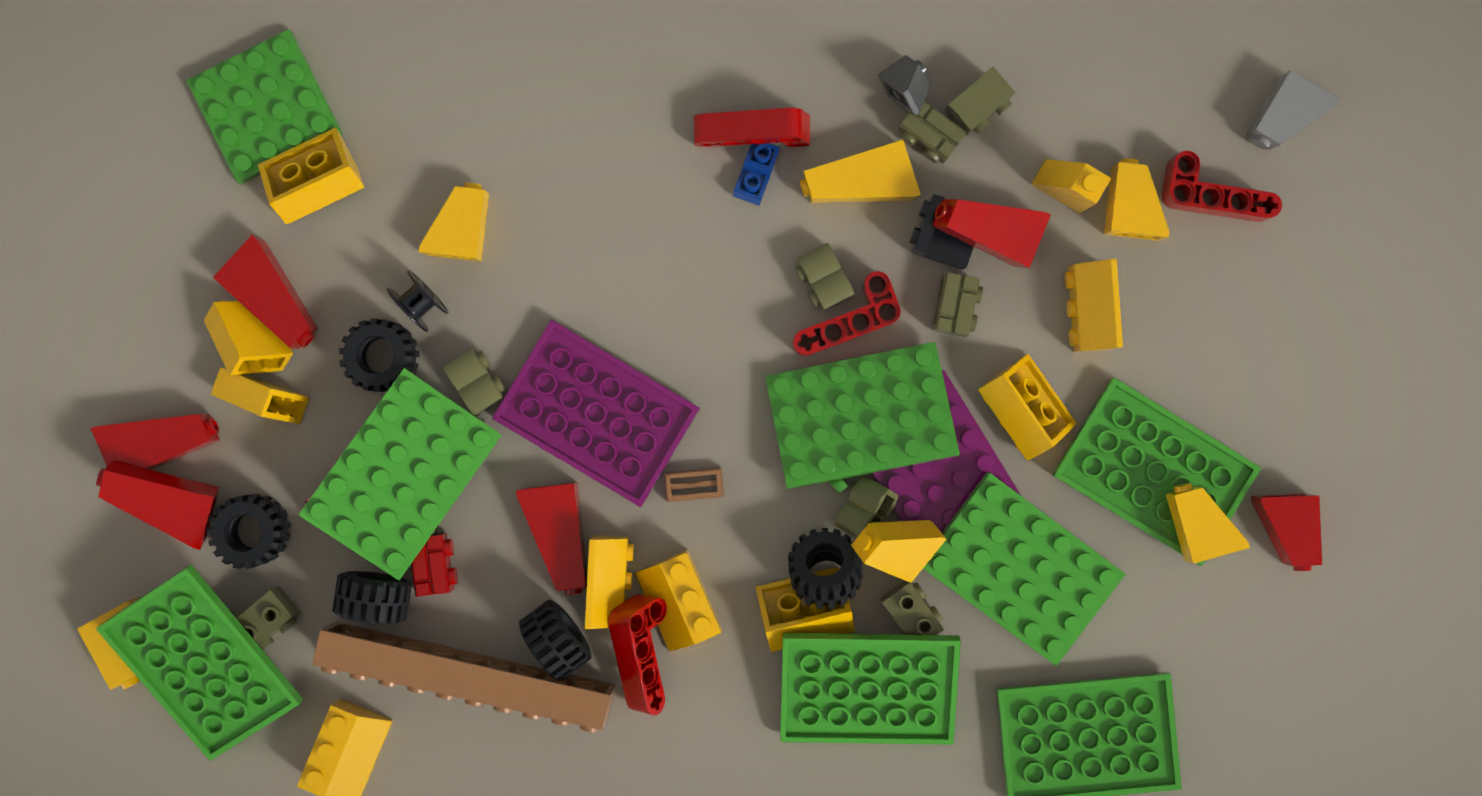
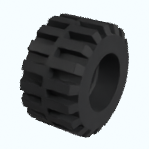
(356, 347)
(226, 536)
(825, 589)
(371, 597)
(555, 640)

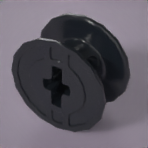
(417, 301)

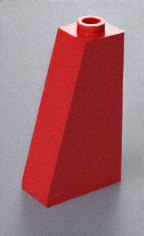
(995, 229)
(264, 289)
(155, 440)
(161, 500)
(557, 529)

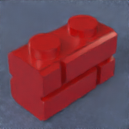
(433, 568)

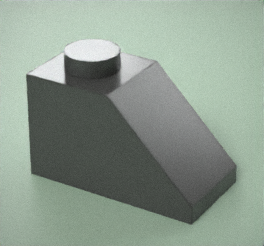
(906, 83)

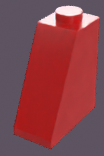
(1292, 527)

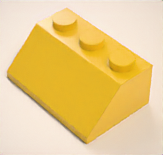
(310, 176)
(1094, 306)
(1027, 407)
(607, 577)
(689, 610)
(786, 613)
(344, 751)

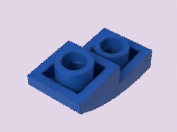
(756, 172)

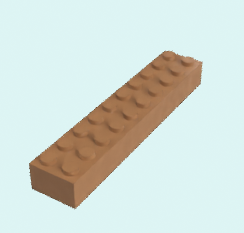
(463, 675)

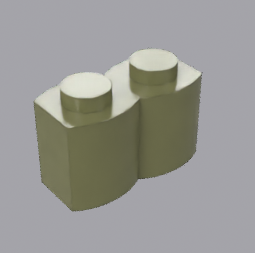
(824, 277)
(474, 381)
(867, 504)

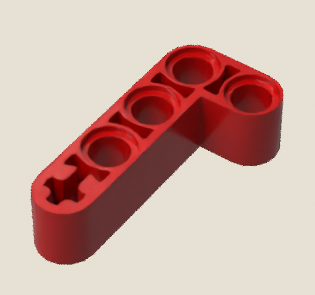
(750, 127)
(1220, 194)
(844, 321)
(635, 651)

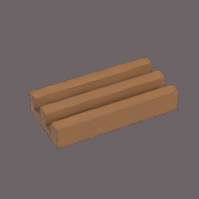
(669, 487)

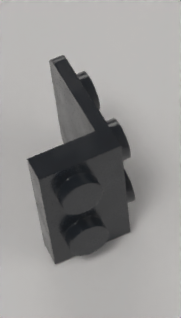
(936, 244)

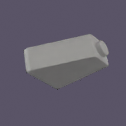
(1289, 109)

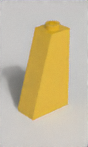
(864, 177)

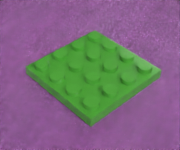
(262, 103)

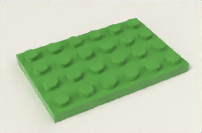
(862, 415)
(1139, 451)
(400, 474)
(1023, 569)
(199, 663)
(869, 688)
(1090, 737)

